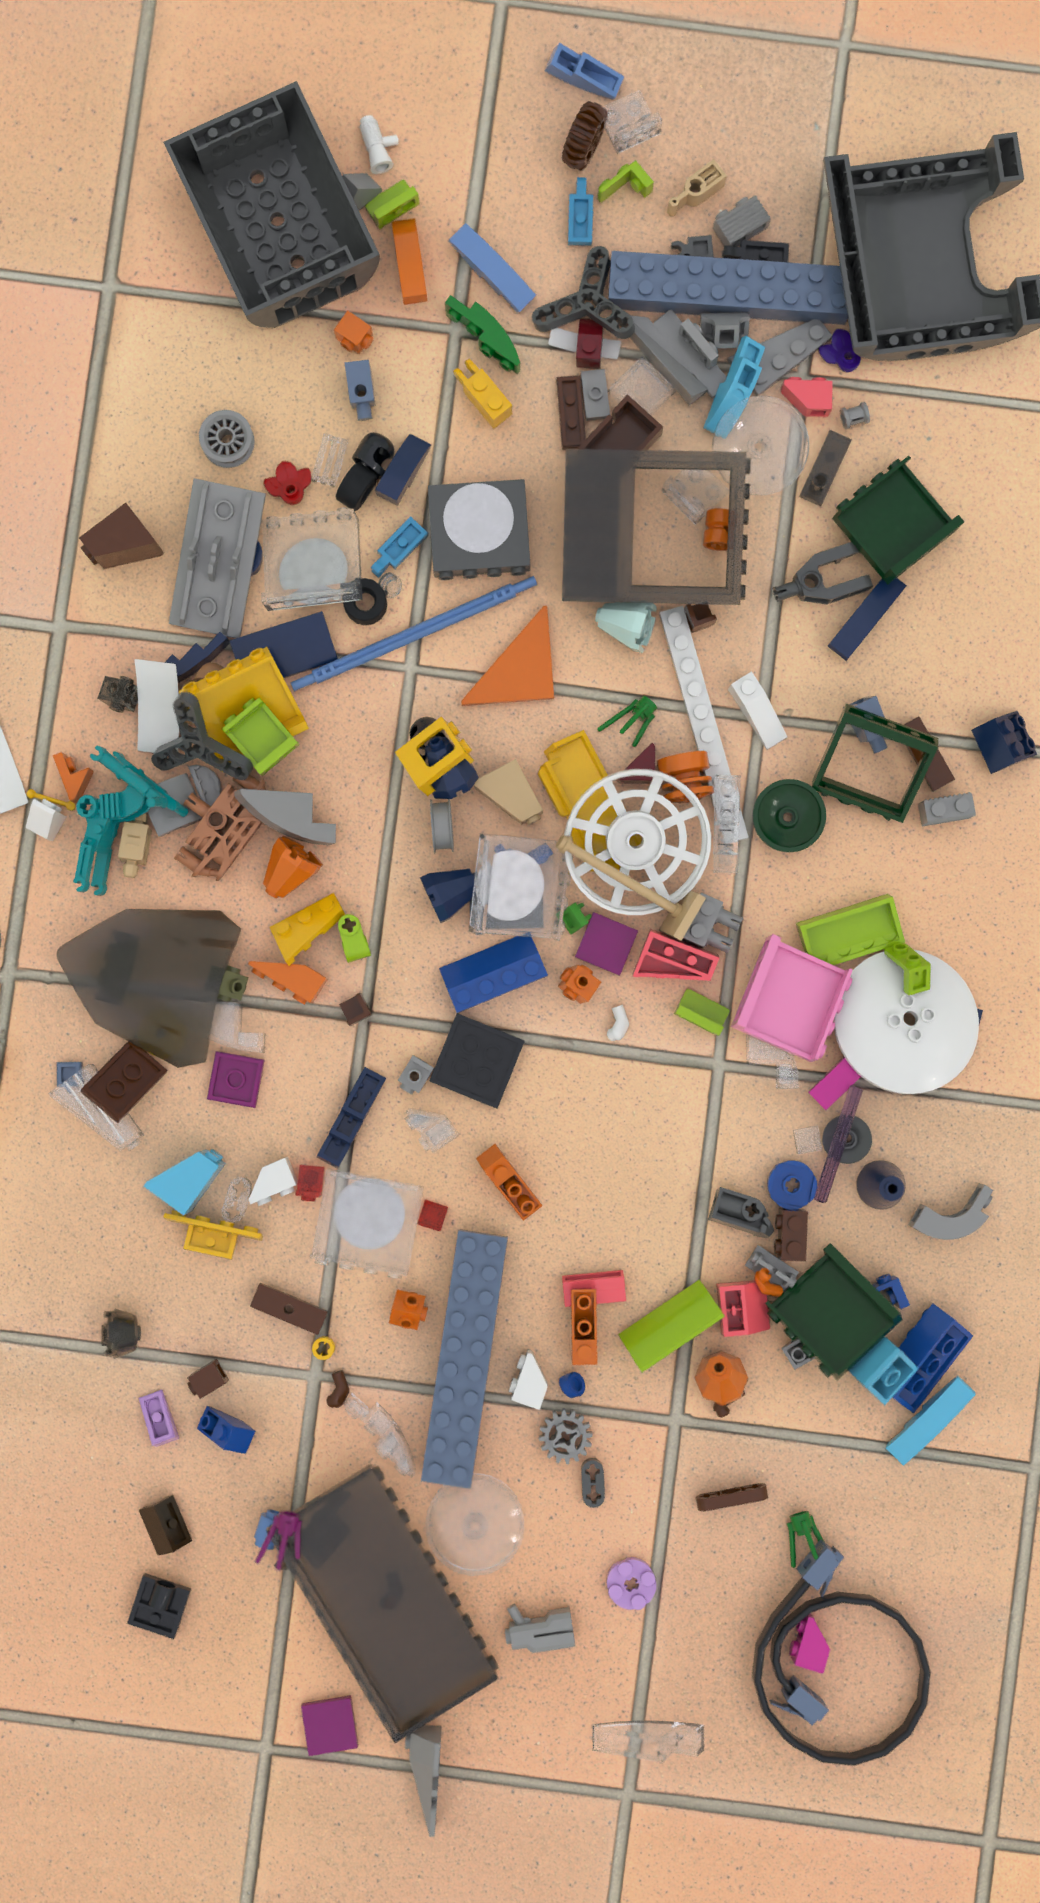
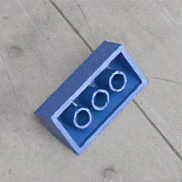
(493, 972)
(933, 1349)

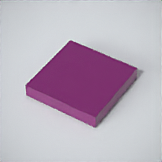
(606, 943)
(235, 1079)
(329, 1725)

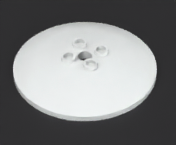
(901, 1055)

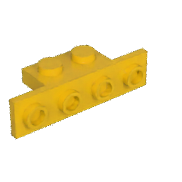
(210, 1237)

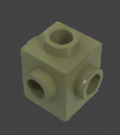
(232, 985)

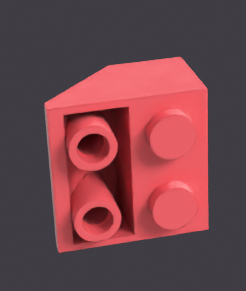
(743, 1308)

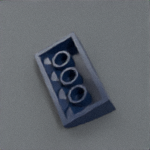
(293, 645)

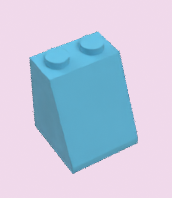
(187, 1181)
(884, 1370)

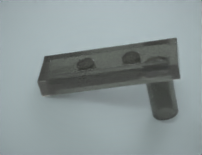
(825, 468)

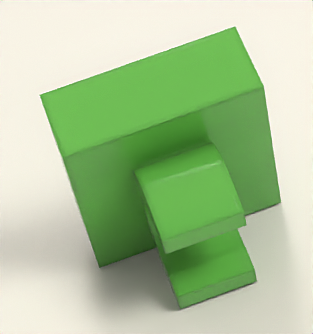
(574, 918)

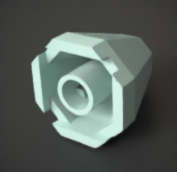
(627, 623)

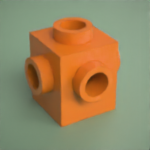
(578, 983)
(408, 1310)

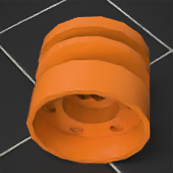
(686, 769)

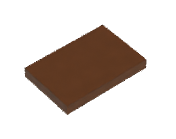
(123, 1081)

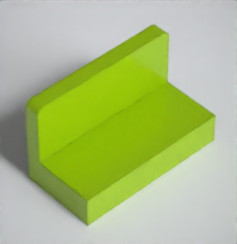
(392, 203)
(702, 1012)

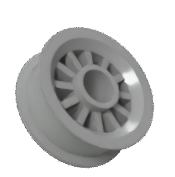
(225, 417)
(441, 825)

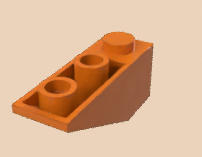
(297, 978)
(508, 1182)
(583, 1327)

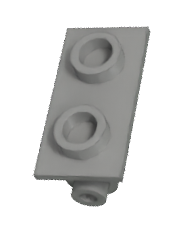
(781, 1272)

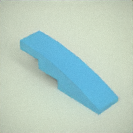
(930, 1420)

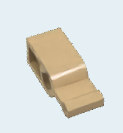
(706, 181)

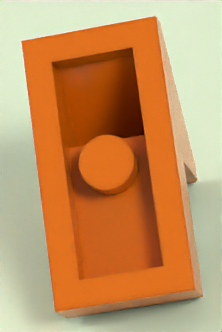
(73, 782)

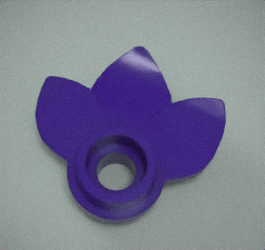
(840, 350)

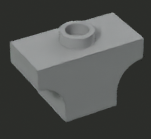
(724, 328)

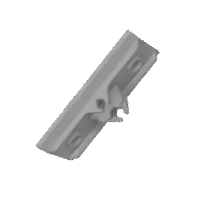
(217, 558)

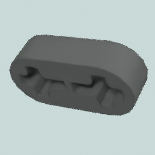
(598, 1482)

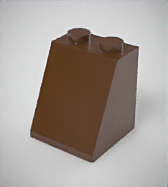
(119, 540)

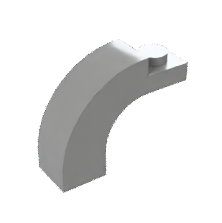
(956, 1225)

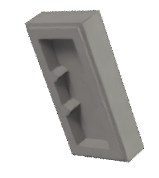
(595, 394)

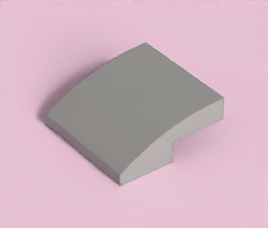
(166, 820)

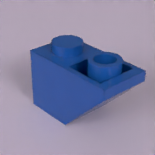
(226, 1430)

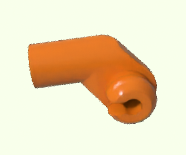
(762, 1280)

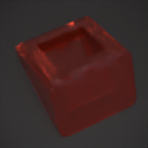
(432, 1215)

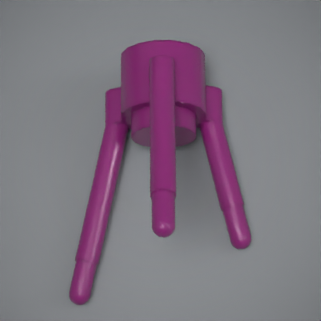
(287, 1523)

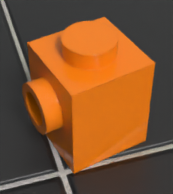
(353, 333)

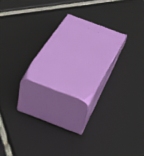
(158, 1418)

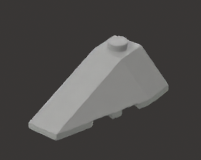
(425, 1761)

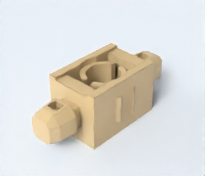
(134, 845)

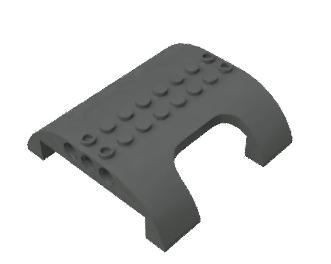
(912, 255)

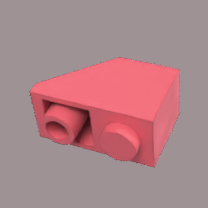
(810, 397)

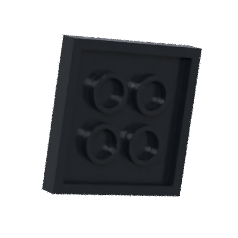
(477, 1061)

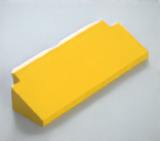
(568, 775)

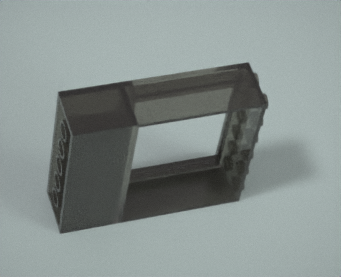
(602, 525)

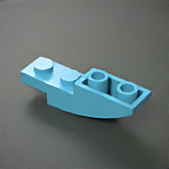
(739, 381)

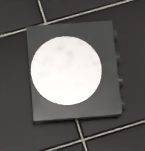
(479, 529)

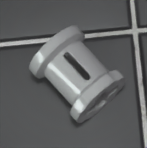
(855, 415)

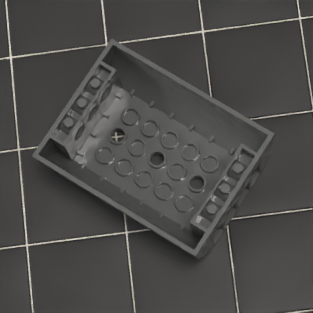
(300, 184)

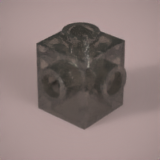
(119, 694)

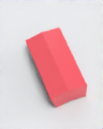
(608, 1286)

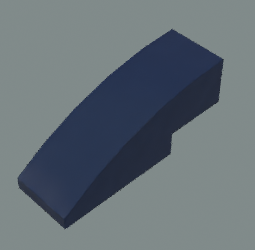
(402, 469)

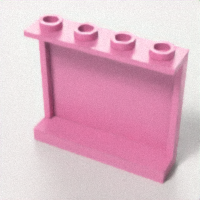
(792, 1000)

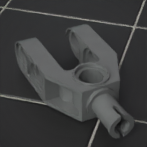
(819, 593)

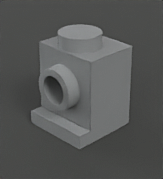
(419, 1066)

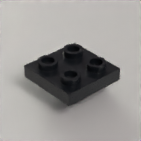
(159, 1606)

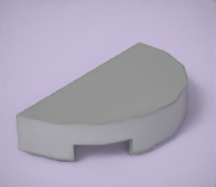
(206, 783)

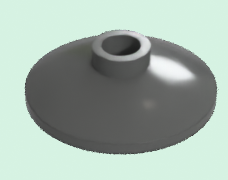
(859, 1144)

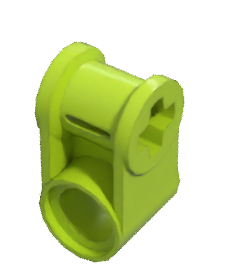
(354, 942)

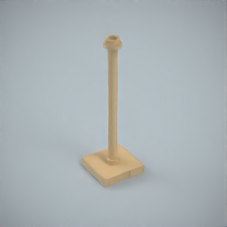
(680, 914)

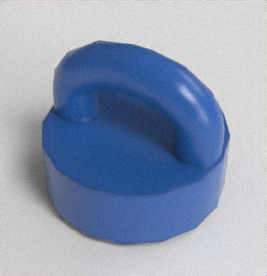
(572, 1384)

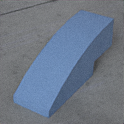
(584, 72)

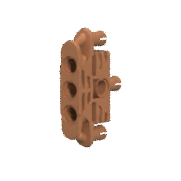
(206, 834)

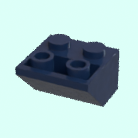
(1004, 741)

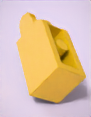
(484, 394)

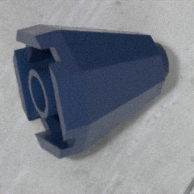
(459, 778)
(449, 891)

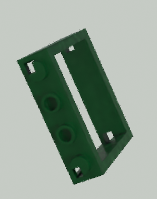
(887, 729)

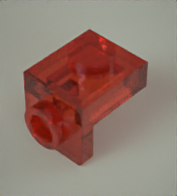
(310, 1182)

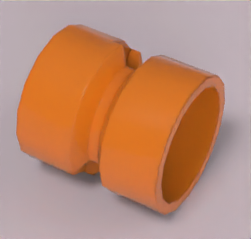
(717, 533)

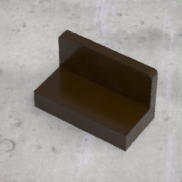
(165, 1526)

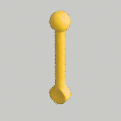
(69, 805)

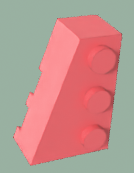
(671, 958)

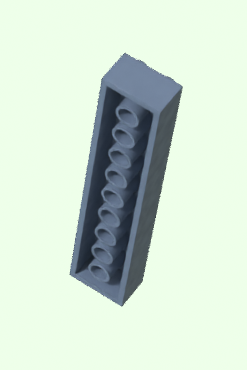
(727, 286)
(464, 1359)

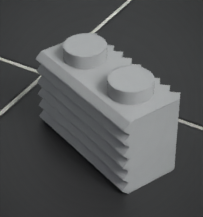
(741, 222)
(946, 809)

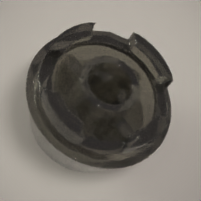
(120, 1333)

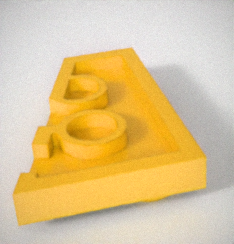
(303, 927)

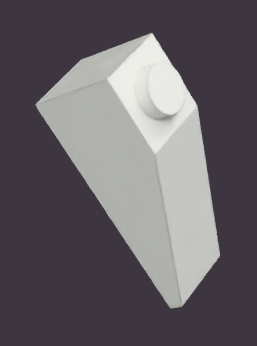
(757, 710)

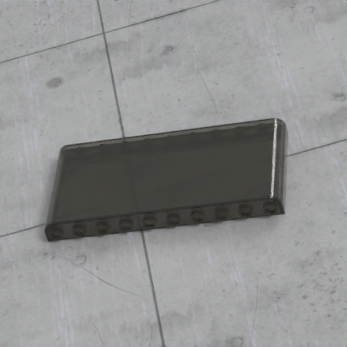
(386, 1604)

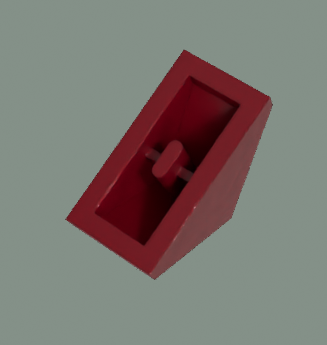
(645, 760)

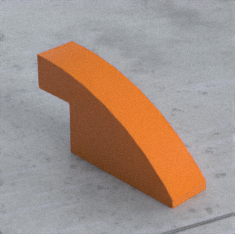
(409, 261)

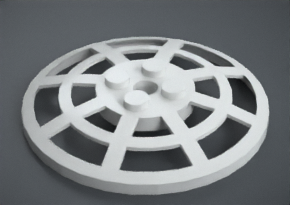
(652, 842)

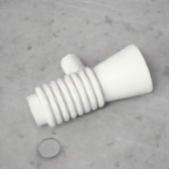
(375, 144)

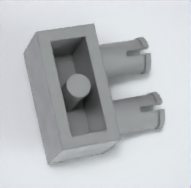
(701, 929)

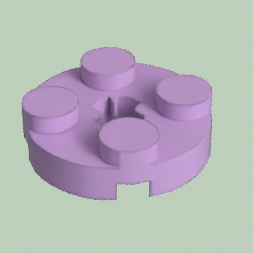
(636, 1597)

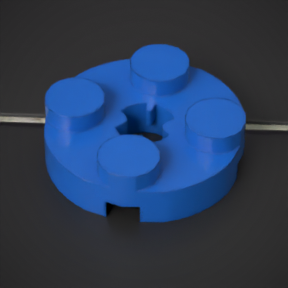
(800, 1196)

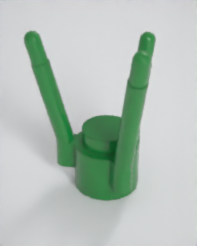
(642, 710)
(802, 1524)

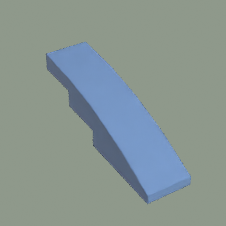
(491, 267)

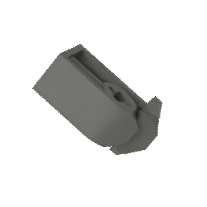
(729, 1210)

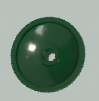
(806, 813)

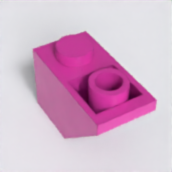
(810, 1647)

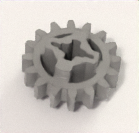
(555, 1441)

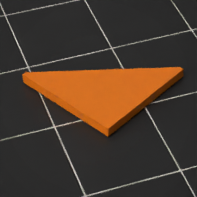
(521, 670)

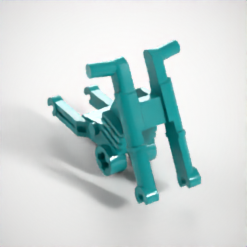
(109, 811)

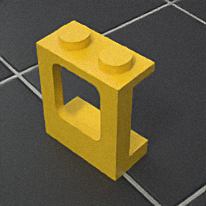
(416, 766)

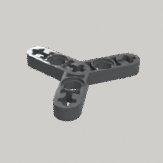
(582, 309)
(203, 745)

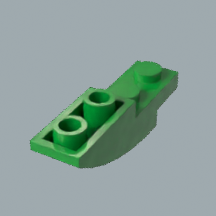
(492, 337)

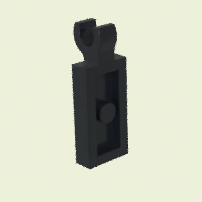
(758, 251)

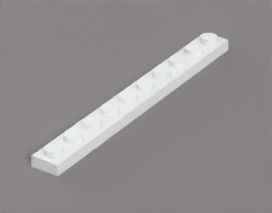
(696, 697)

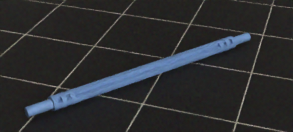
(413, 633)

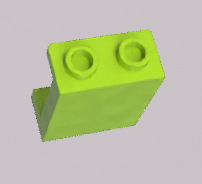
(259, 735)

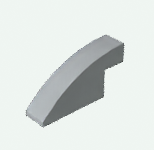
(287, 814)

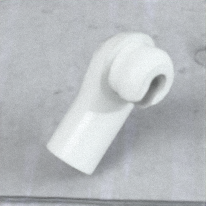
(620, 1026)

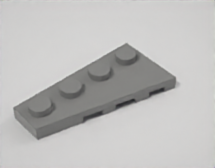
(788, 351)

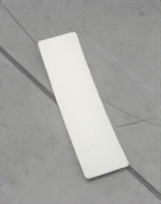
(568, 341)

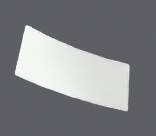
(156, 694)
(11, 787)

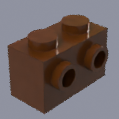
(791, 1234)

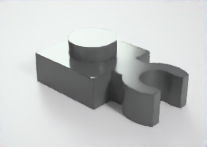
(695, 246)

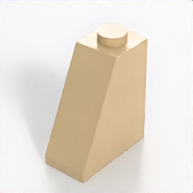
(511, 793)

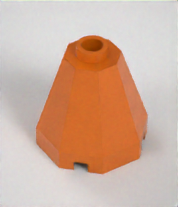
(289, 867)
(721, 1378)

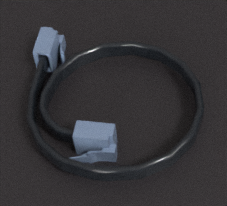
(804, 1700)

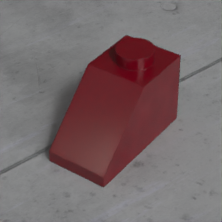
(589, 344)

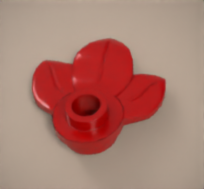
(286, 480)

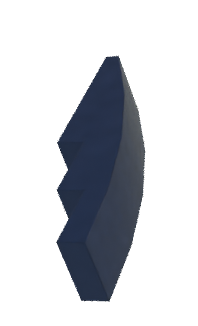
(866, 617)
(197, 657)
(351, 1117)

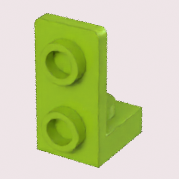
(638, 179)
(916, 969)

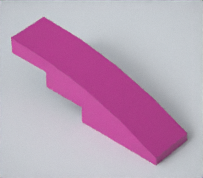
(834, 1083)

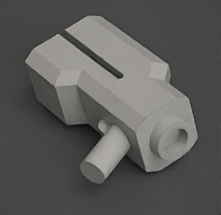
(540, 1633)

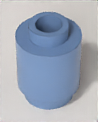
(265, 1520)

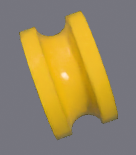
(316, 1345)

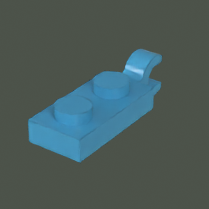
(580, 215)
(399, 546)

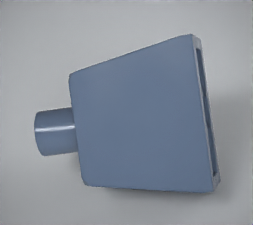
(360, 379)
(871, 705)

